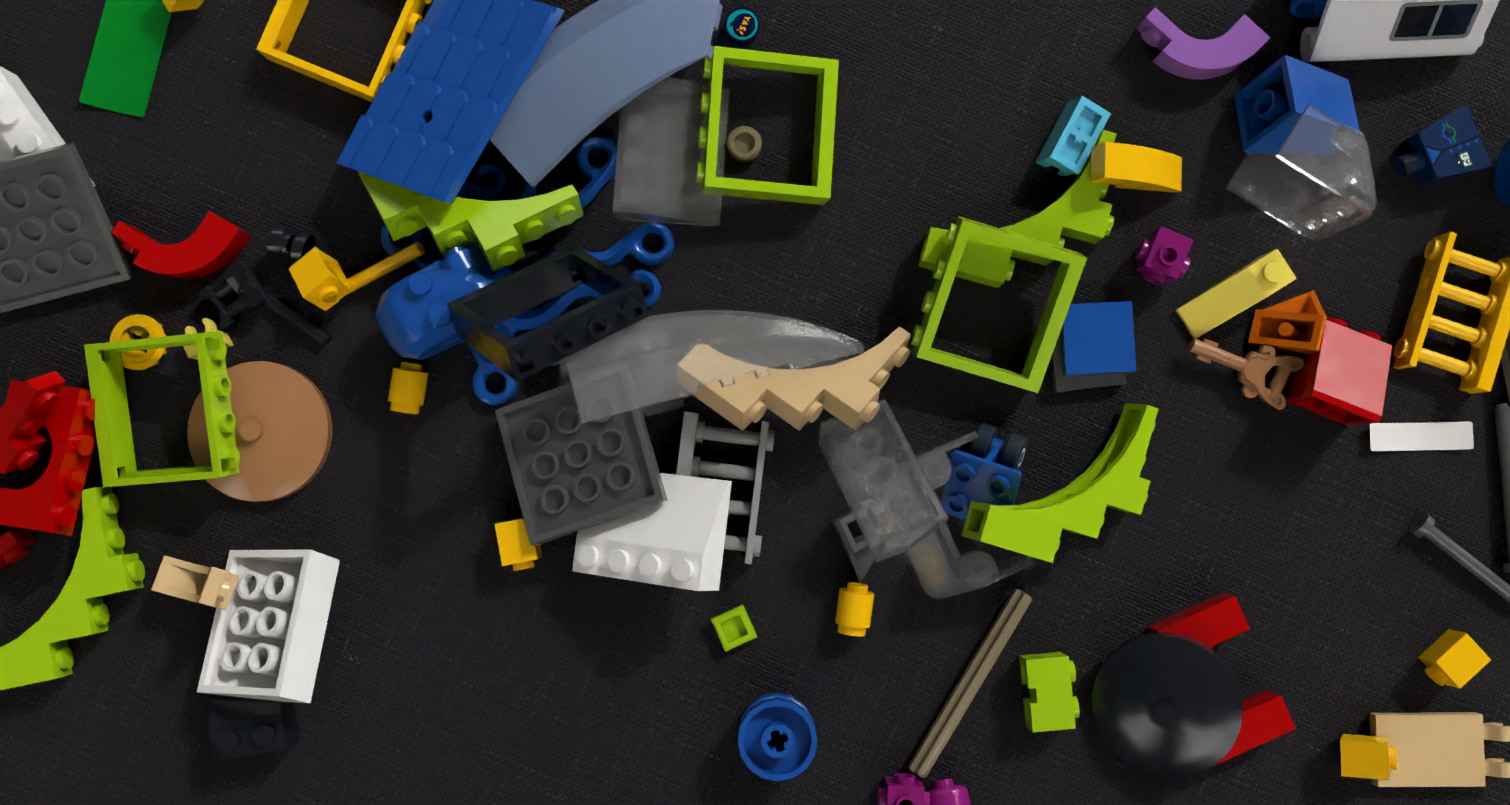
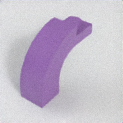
(1197, 57)

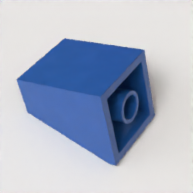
(1279, 96)

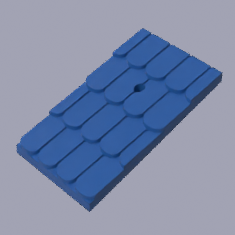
(449, 93)

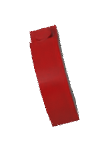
(202, 254)

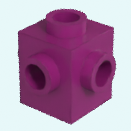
(1163, 256)
(901, 788)

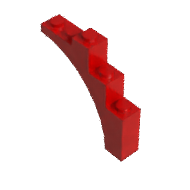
(23, 418)

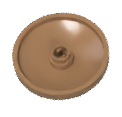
(279, 432)

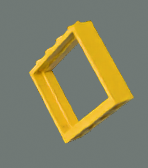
(284, 24)

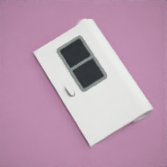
(1397, 29)

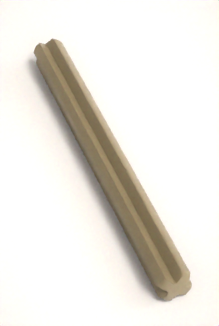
(969, 683)

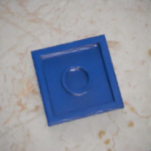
(1098, 339)

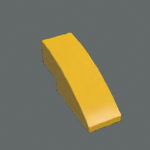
(1136, 167)

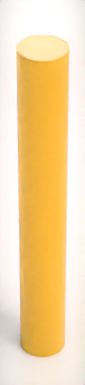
(386, 266)

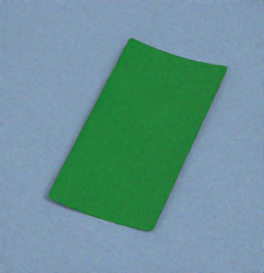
(126, 56)

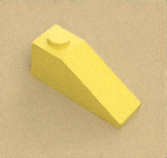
(1236, 293)

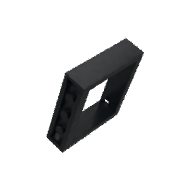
(482, 309)

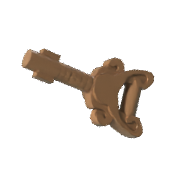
(1253, 369)

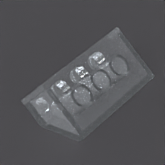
(882, 482)

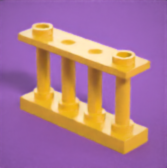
(1486, 340)

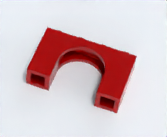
(55, 497)
(1212, 623)

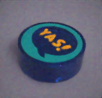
(742, 26)

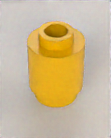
(407, 388)
(854, 609)

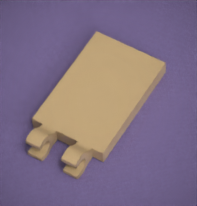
(1440, 748)

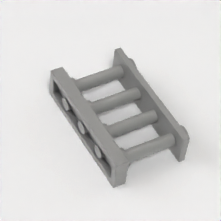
(690, 465)

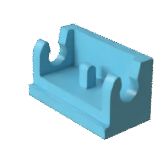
(1073, 136)

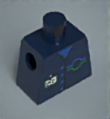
(1444, 150)

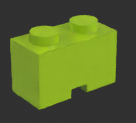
(1050, 691)

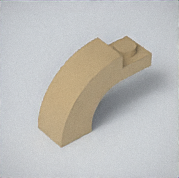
(195, 582)

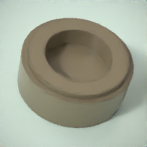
(744, 144)

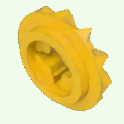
(141, 326)

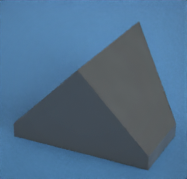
(854, 544)

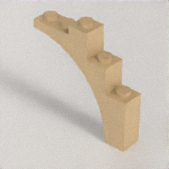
(799, 395)

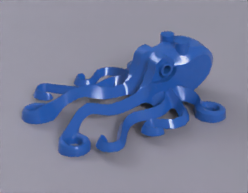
(416, 311)

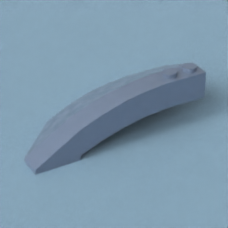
(596, 68)

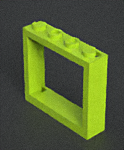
(824, 128)
(1051, 321)
(113, 416)

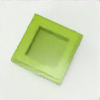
(734, 627)

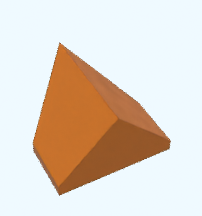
(1290, 326)

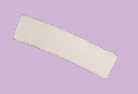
(1421, 436)

